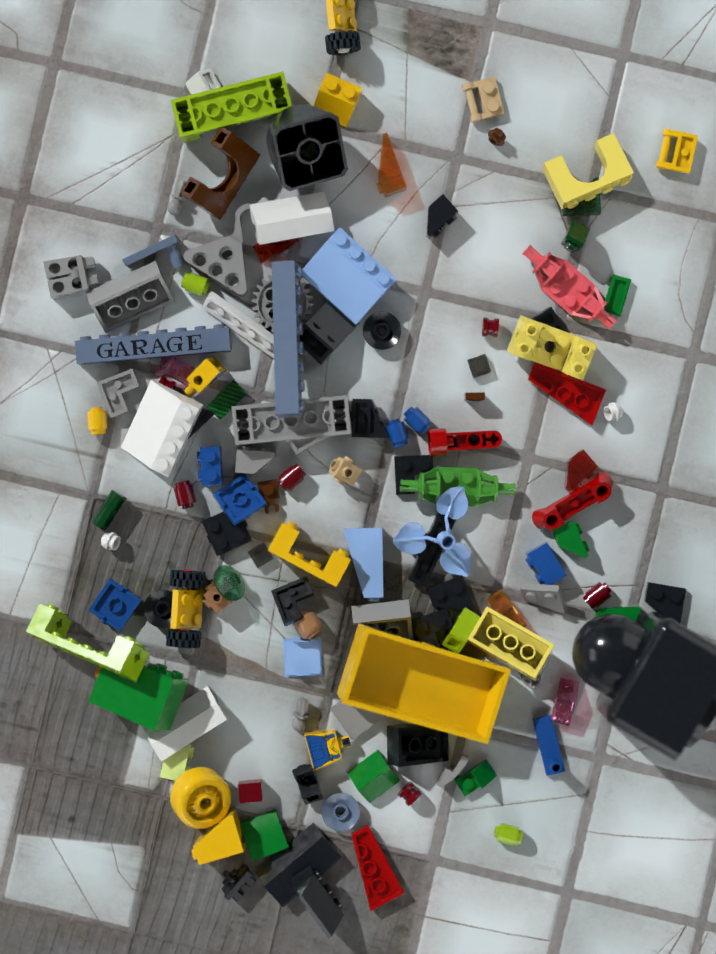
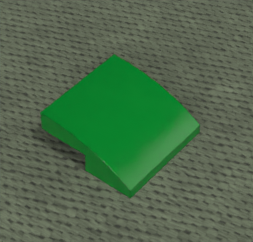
(264, 835)

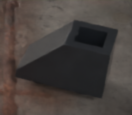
(439, 214)

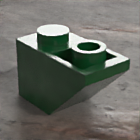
(575, 236)

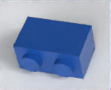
(545, 564)

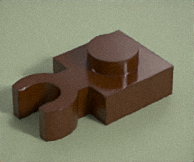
(269, 492)

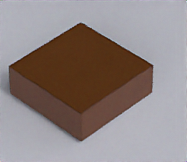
(474, 396)

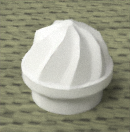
(613, 412)
(110, 541)

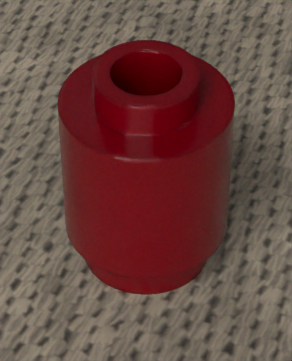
(291, 477)
(184, 494)
(597, 595)

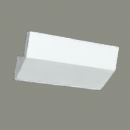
(292, 217)
(193, 719)

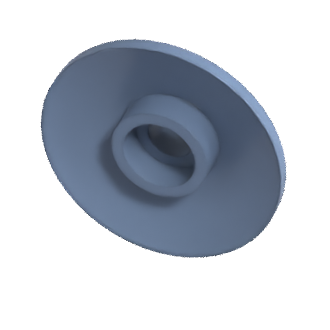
(342, 821)

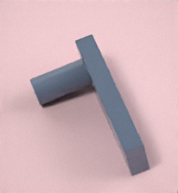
(167, 244)

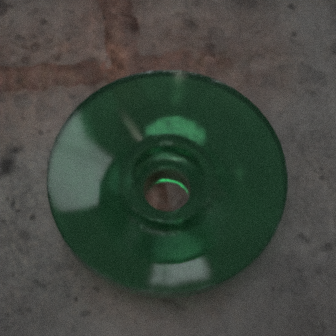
(229, 583)

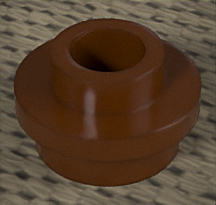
(496, 137)

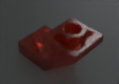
(270, 250)

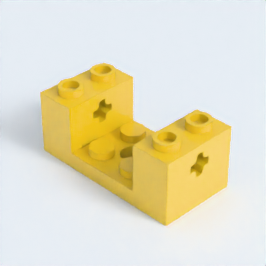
(284, 542)

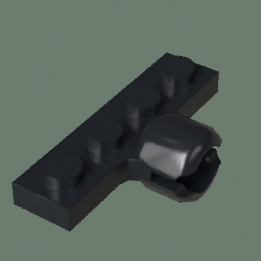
(428, 558)

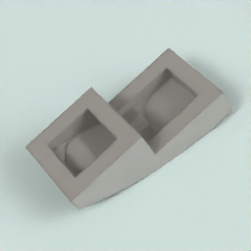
(449, 774)

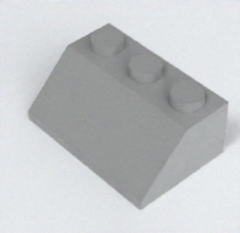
(388, 617)

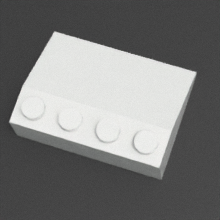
(161, 427)

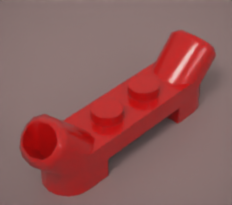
(555, 514)

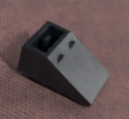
(325, 332)

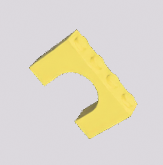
(571, 191)

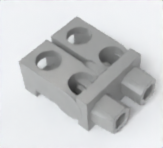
(73, 273)

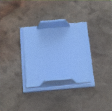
(303, 657)

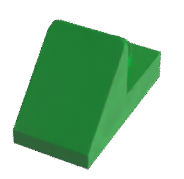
(475, 777)

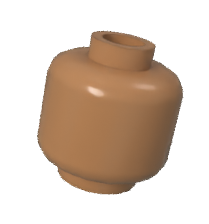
(309, 626)

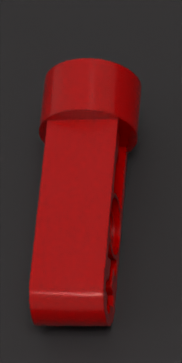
(440, 442)

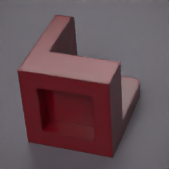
(250, 791)

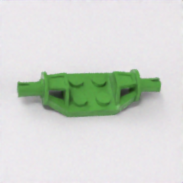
(467, 477)

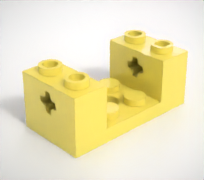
(570, 352)

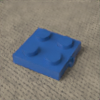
(239, 499)
(115, 604)

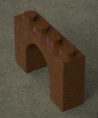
(240, 162)

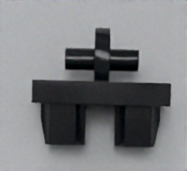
(234, 881)

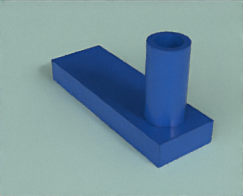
(548, 745)

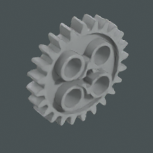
(262, 301)

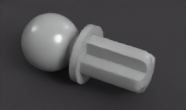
(175, 207)
(299, 722)

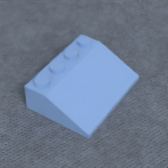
(348, 276)

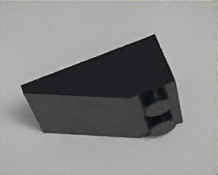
(415, 745)

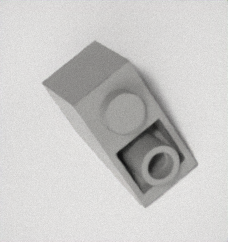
(252, 461)

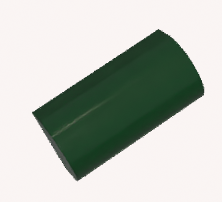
(108, 510)

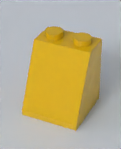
(220, 840)

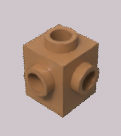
(217, 603)

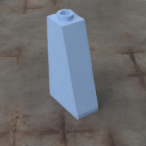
(367, 556)

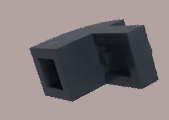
(308, 783)

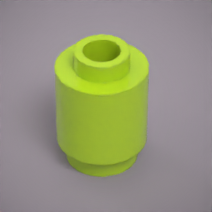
(195, 284)
(508, 834)

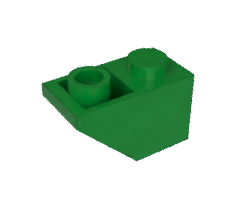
(569, 538)

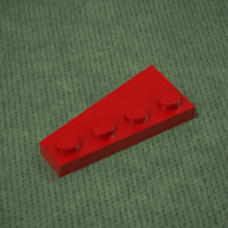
(573, 393)
(377, 875)

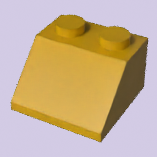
(338, 98)

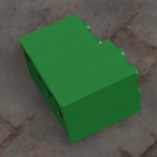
(148, 701)

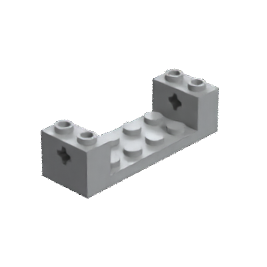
(320, 419)

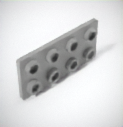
(354, 719)

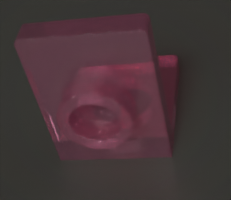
(176, 369)

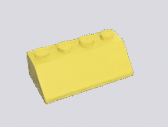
(510, 643)

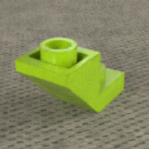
(461, 630)

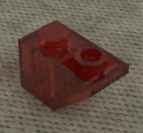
(577, 469)

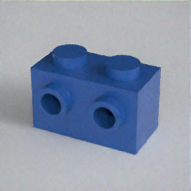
(211, 466)

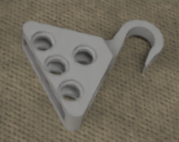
(213, 253)

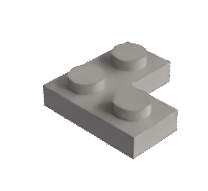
(113, 389)

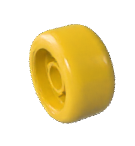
(200, 797)

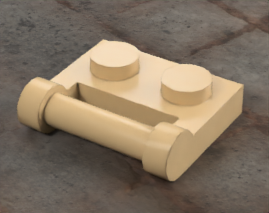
(489, 98)

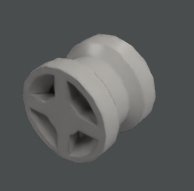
(529, 682)

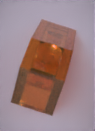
(389, 175)

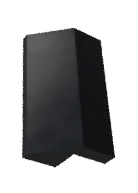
(305, 850)

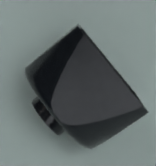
(306, 146)

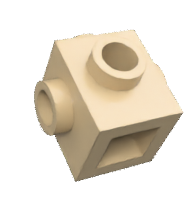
(344, 470)

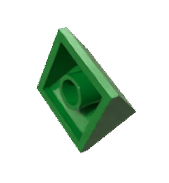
(373, 776)

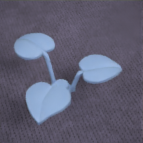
(457, 556)

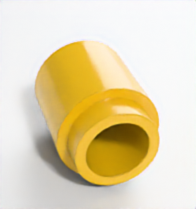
(97, 420)

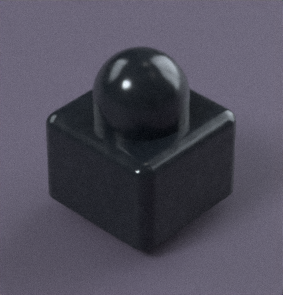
(650, 678)

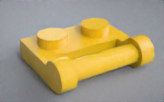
(683, 151)

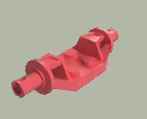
(569, 287)

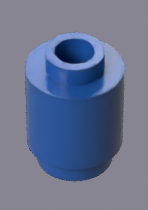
(417, 420)
(397, 433)

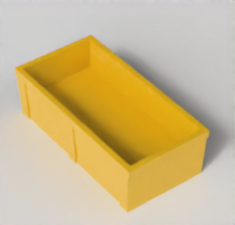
(422, 684)

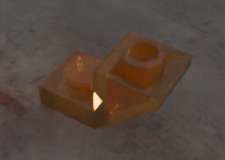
(500, 603)

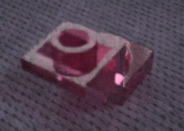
(564, 701)

